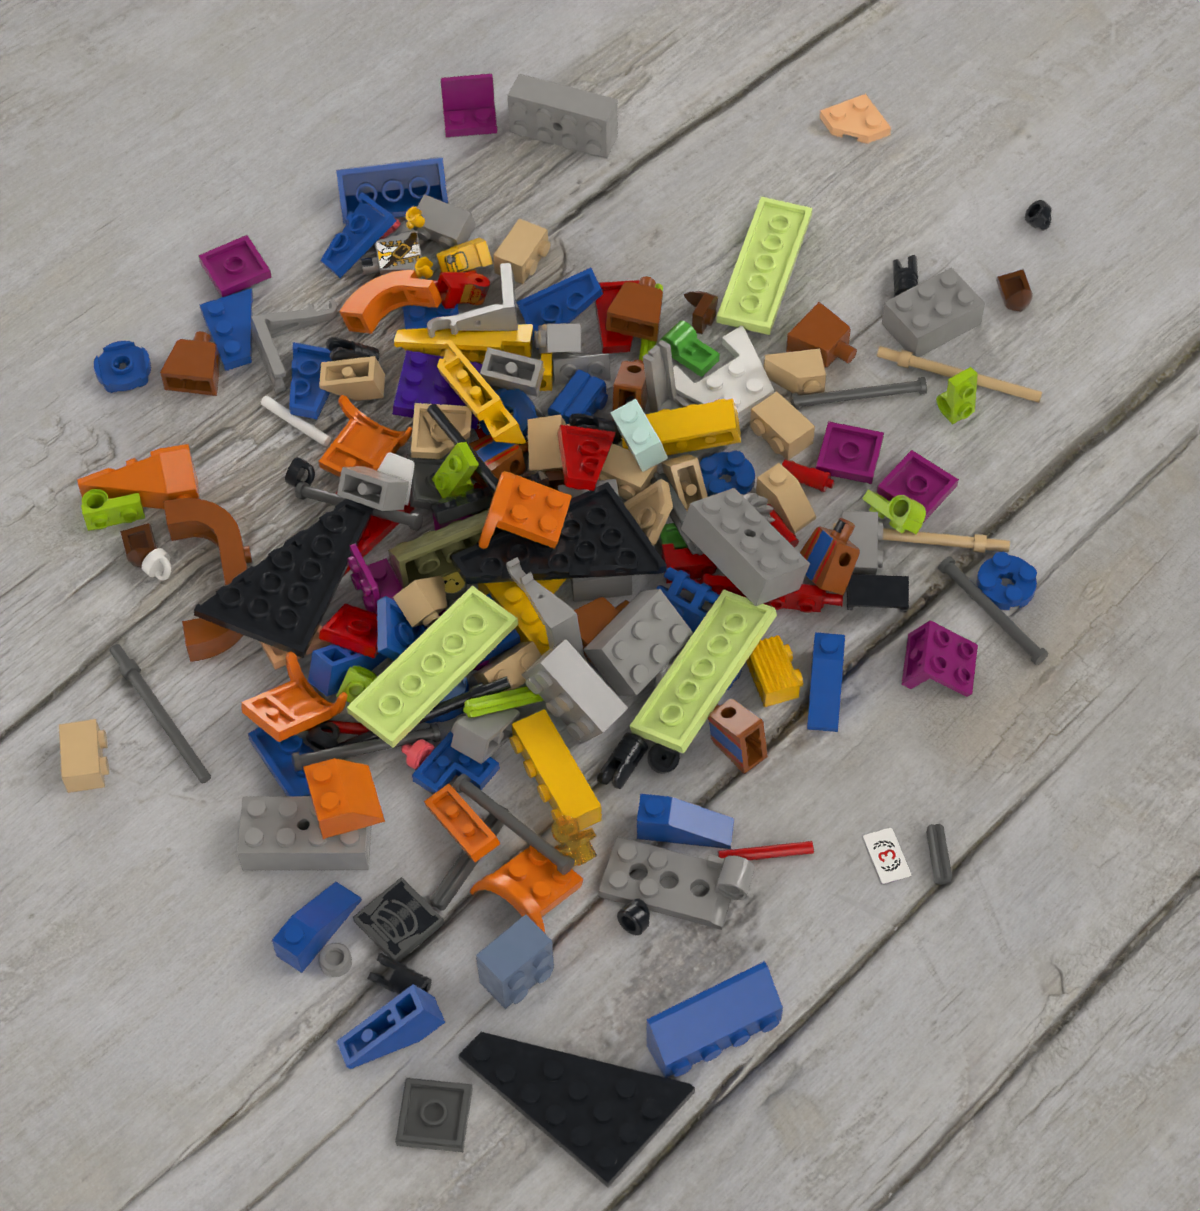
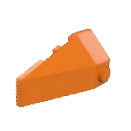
(158, 478)

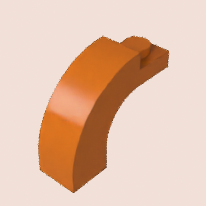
(385, 293)

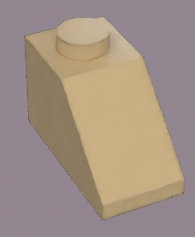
(797, 371)
(354, 378)
(685, 478)
(786, 497)
(422, 601)

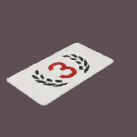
(887, 855)

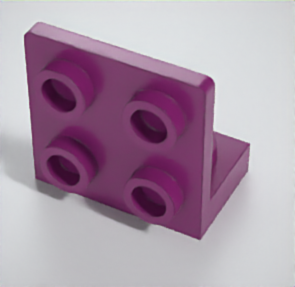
(468, 105)
(374, 579)
(940, 656)

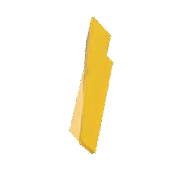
(471, 343)
(478, 396)

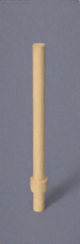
(907, 359)
(978, 543)

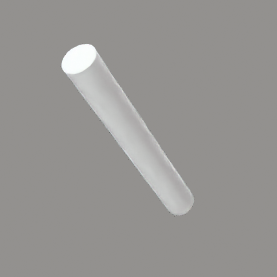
(296, 421)

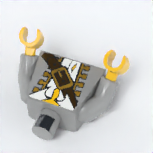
(400, 250)

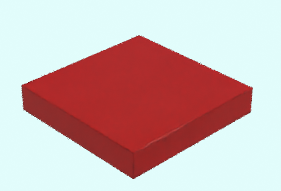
(352, 630)

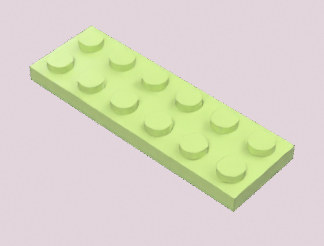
(764, 265)
(432, 666)
(703, 671)

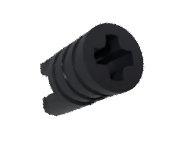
(905, 277)
(345, 349)
(593, 422)
(623, 760)
(401, 977)

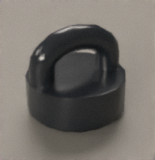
(1039, 215)
(296, 471)
(321, 739)
(634, 917)

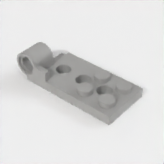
(722, 877)

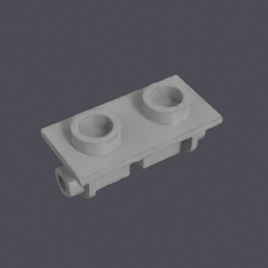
(595, 365)

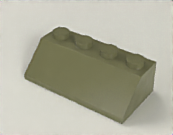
(432, 551)

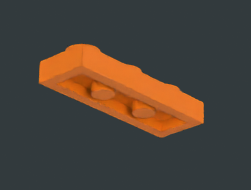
(462, 822)

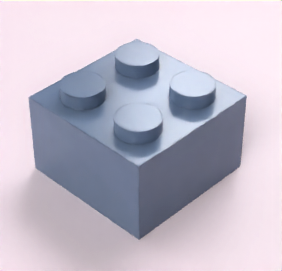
(515, 962)

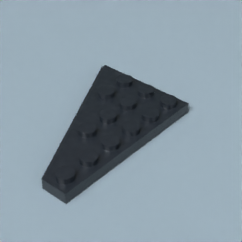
(594, 542)
(291, 588)
(584, 1105)

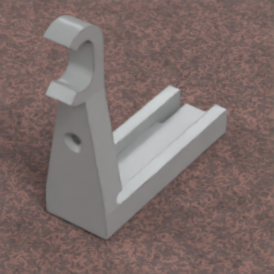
(488, 318)
(276, 324)
(661, 380)
(555, 614)

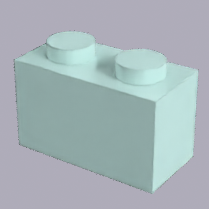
(639, 435)

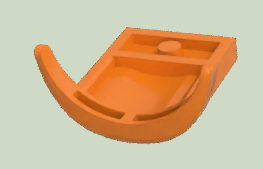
(361, 442)
(526, 510)
(291, 706)
(531, 884)

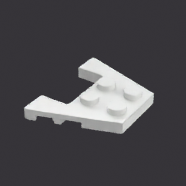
(738, 380)

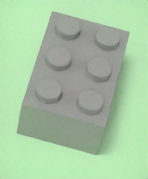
(933, 313)
(638, 642)
(574, 692)

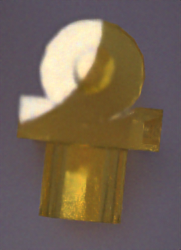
(572, 842)

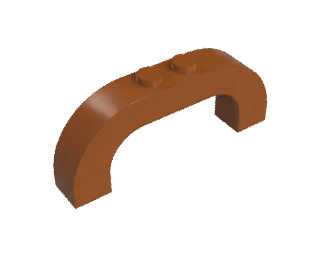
(210, 521)

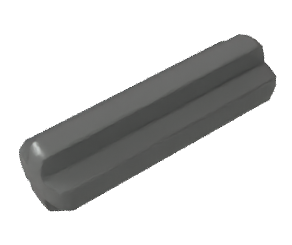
(939, 854)

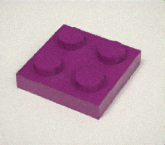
(234, 266)
(850, 452)
(919, 481)

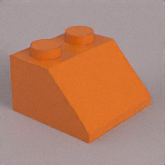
(343, 796)

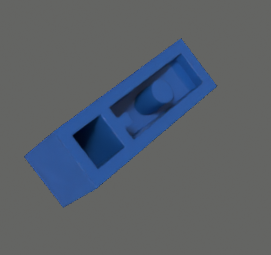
(331, 664)
(826, 682)
(682, 823)
(314, 925)
(392, 1027)

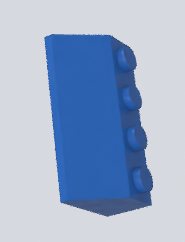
(392, 185)
(714, 1021)

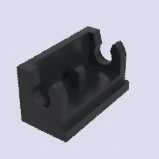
(878, 591)

